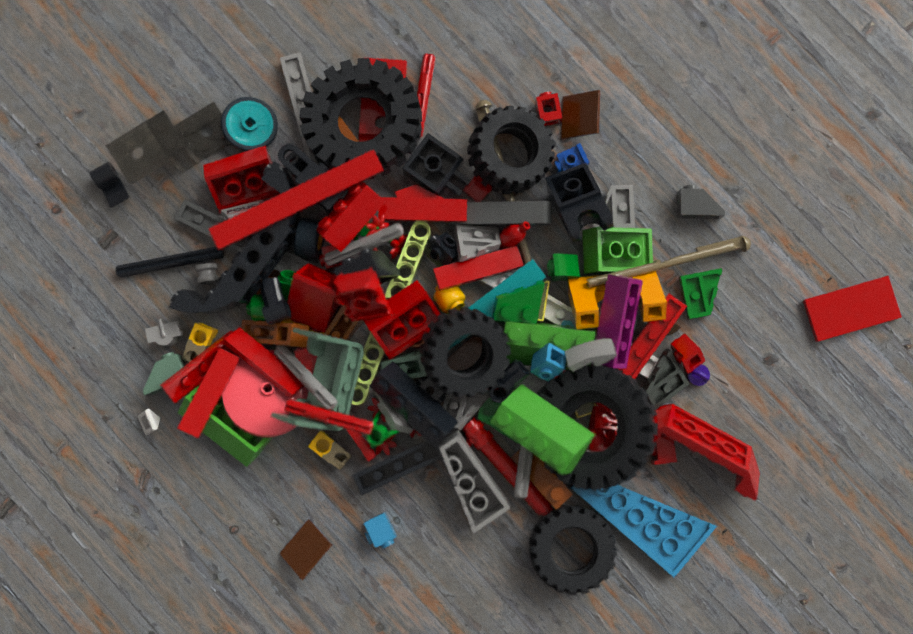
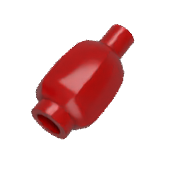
(513, 234)

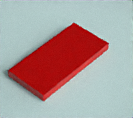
(852, 308)

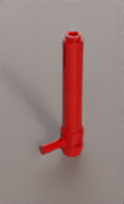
(484, 441)

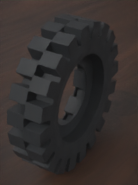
(354, 82)
(633, 418)

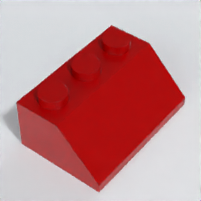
(239, 178)
(350, 215)
(406, 324)

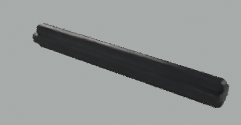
(169, 262)

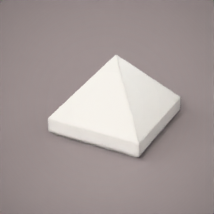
(149, 421)

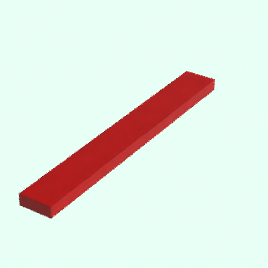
(296, 199)

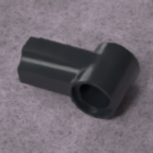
(276, 307)
(514, 375)

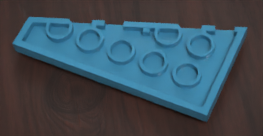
(656, 528)

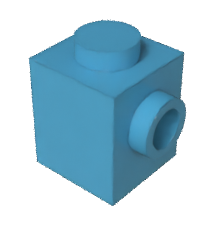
(548, 362)
(380, 531)

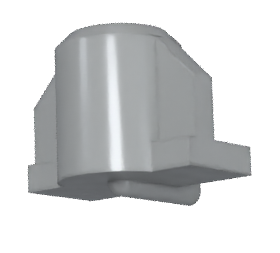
(164, 334)

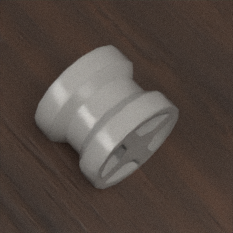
(207, 273)

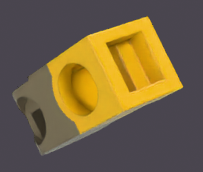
(199, 340)
(329, 450)

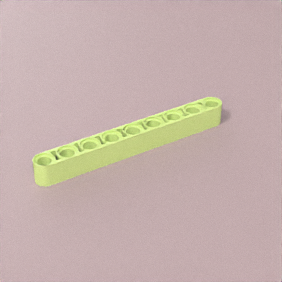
(404, 261)

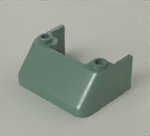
(335, 369)

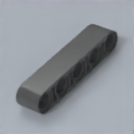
(506, 213)

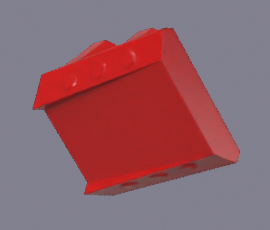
(361, 295)

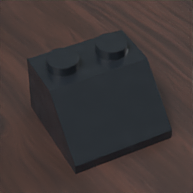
(369, 258)

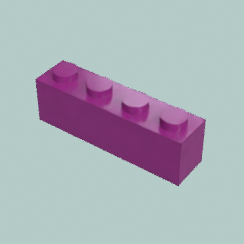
(619, 316)

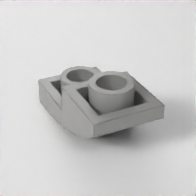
(594, 351)

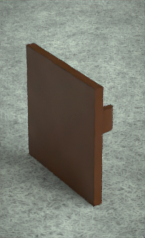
(580, 114)
(305, 549)

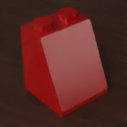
(313, 297)

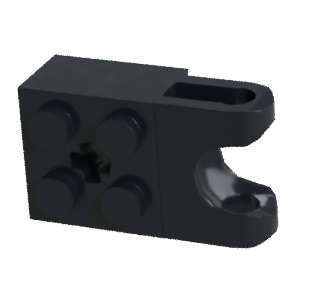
(306, 169)
(578, 200)

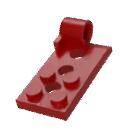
(370, 111)

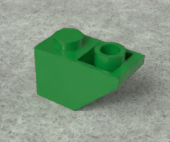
(563, 267)

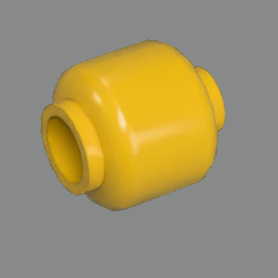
(449, 299)

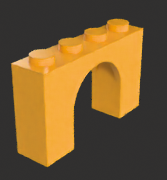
(585, 300)

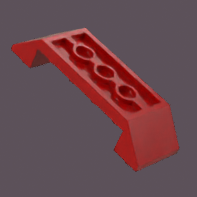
(711, 443)

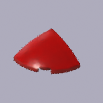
(604, 427)

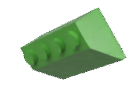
(529, 338)
(542, 429)
(227, 435)

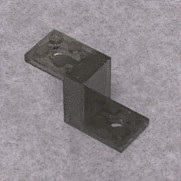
(168, 142)

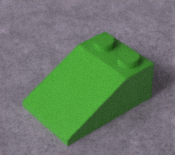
(616, 249)

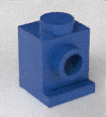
(576, 152)

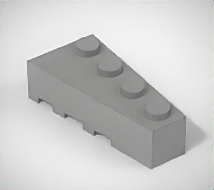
(476, 488)

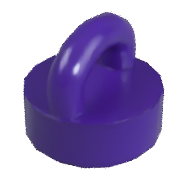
(699, 376)

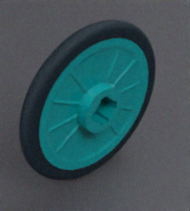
(244, 110)

